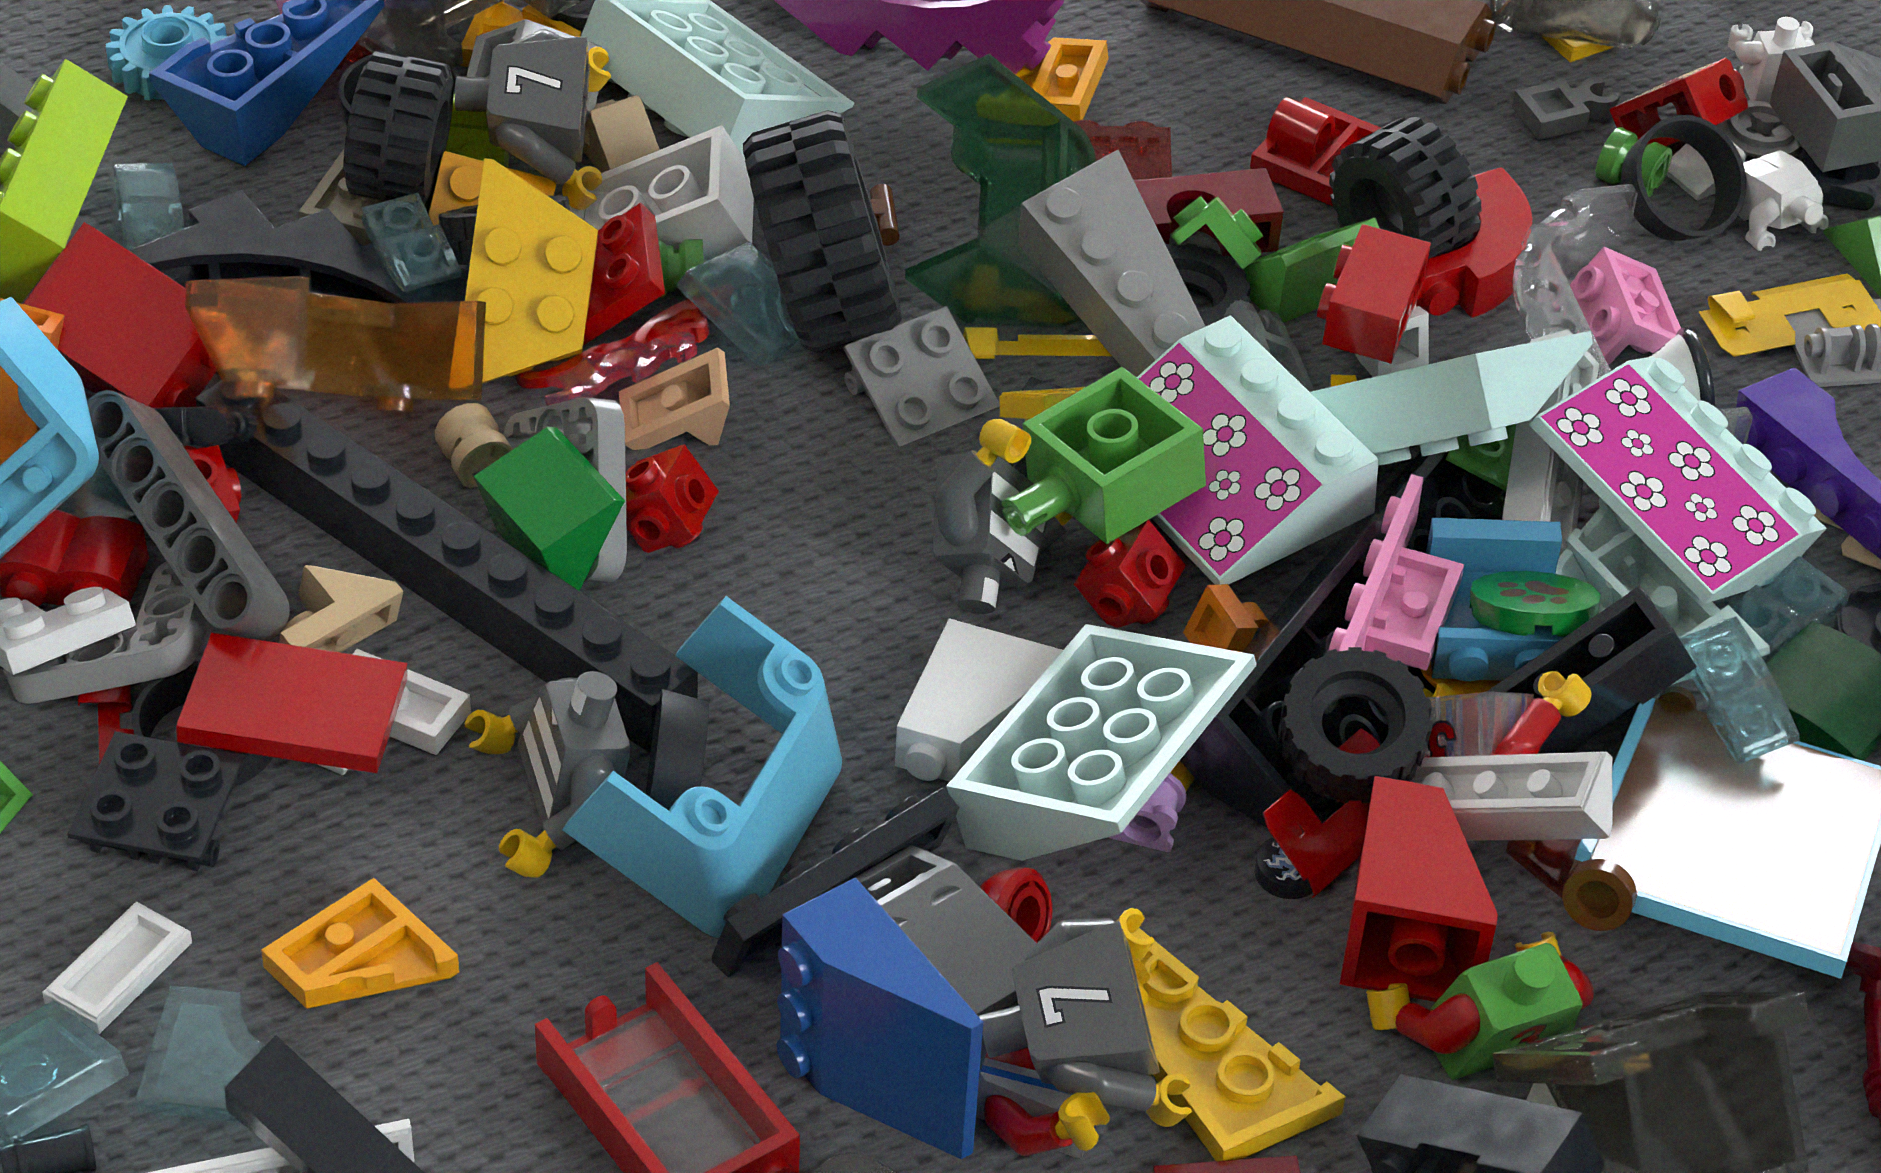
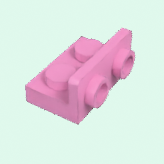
(1624, 304)

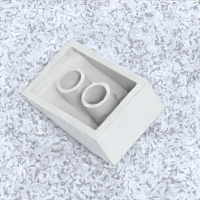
(689, 187)

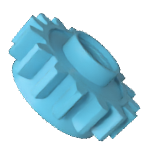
(151, 41)

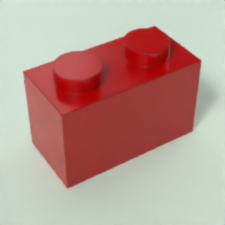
(1373, 293)

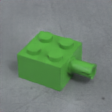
(1108, 459)

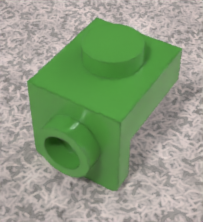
(1234, 231)

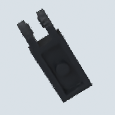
(210, 424)

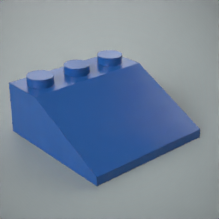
(877, 1020)

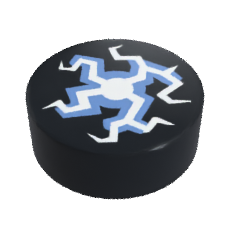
(1278, 874)

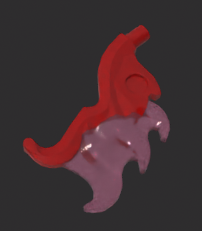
(653, 342)

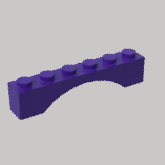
(1803, 442)

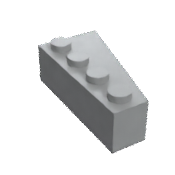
(1109, 262)

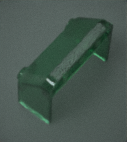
(1014, 150)

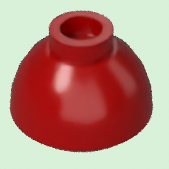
(1023, 897)

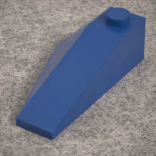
(258, 81)

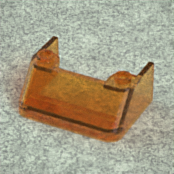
(285, 338)

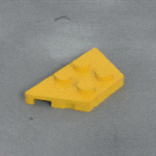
(532, 271)

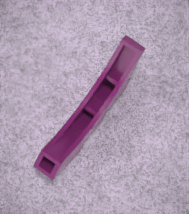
(932, 28)

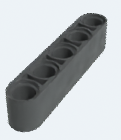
(186, 519)

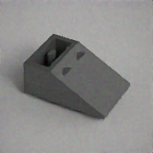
(1831, 103)
(952, 925)

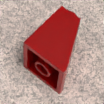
(124, 323)
(1416, 896)

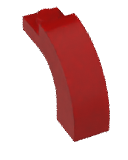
(1482, 271)

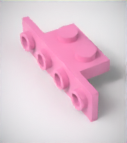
(1405, 591)

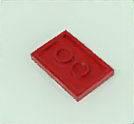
(292, 702)

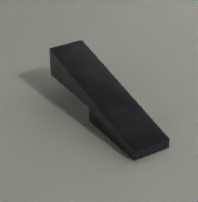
(308, 1118)

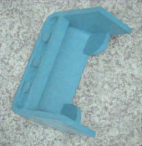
(65, 447)
(706, 846)

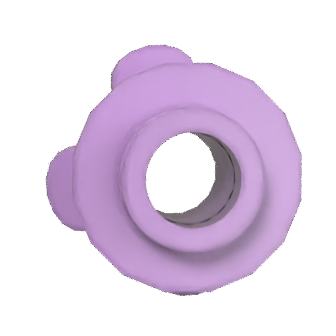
(1156, 817)

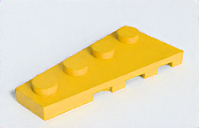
(1240, 1085)

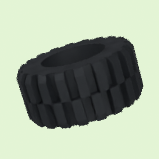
(821, 231)

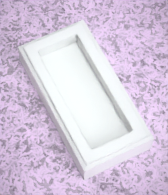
(118, 966)

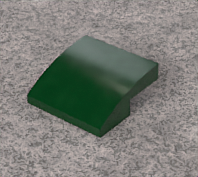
(1831, 690)

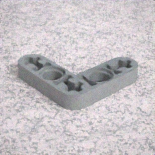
(600, 446)
(158, 646)

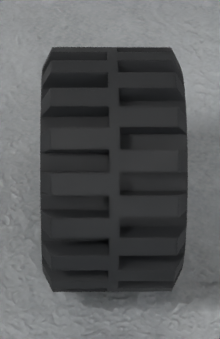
(397, 127)
(1410, 184)

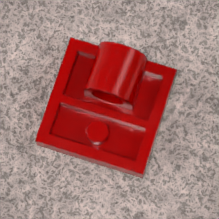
(1304, 143)
(624, 270)

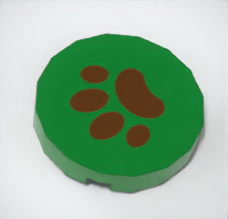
(1523, 599)

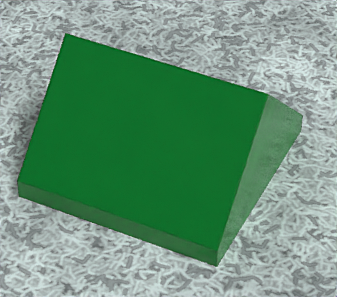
(551, 504)

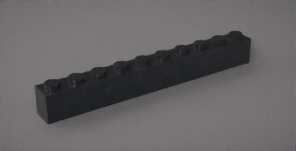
(449, 558)

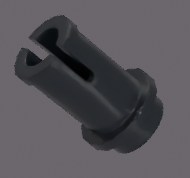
(51, 1153)

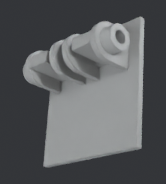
(1836, 354)
(919, 376)

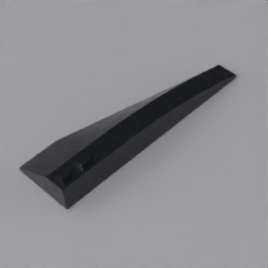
(1240, 748)

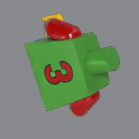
(1490, 1007)

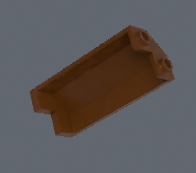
(1394, 40)

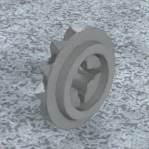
(1764, 120)

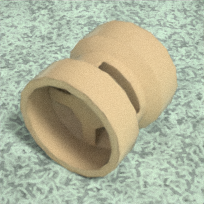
(470, 440)

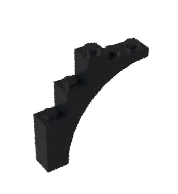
(238, 242)

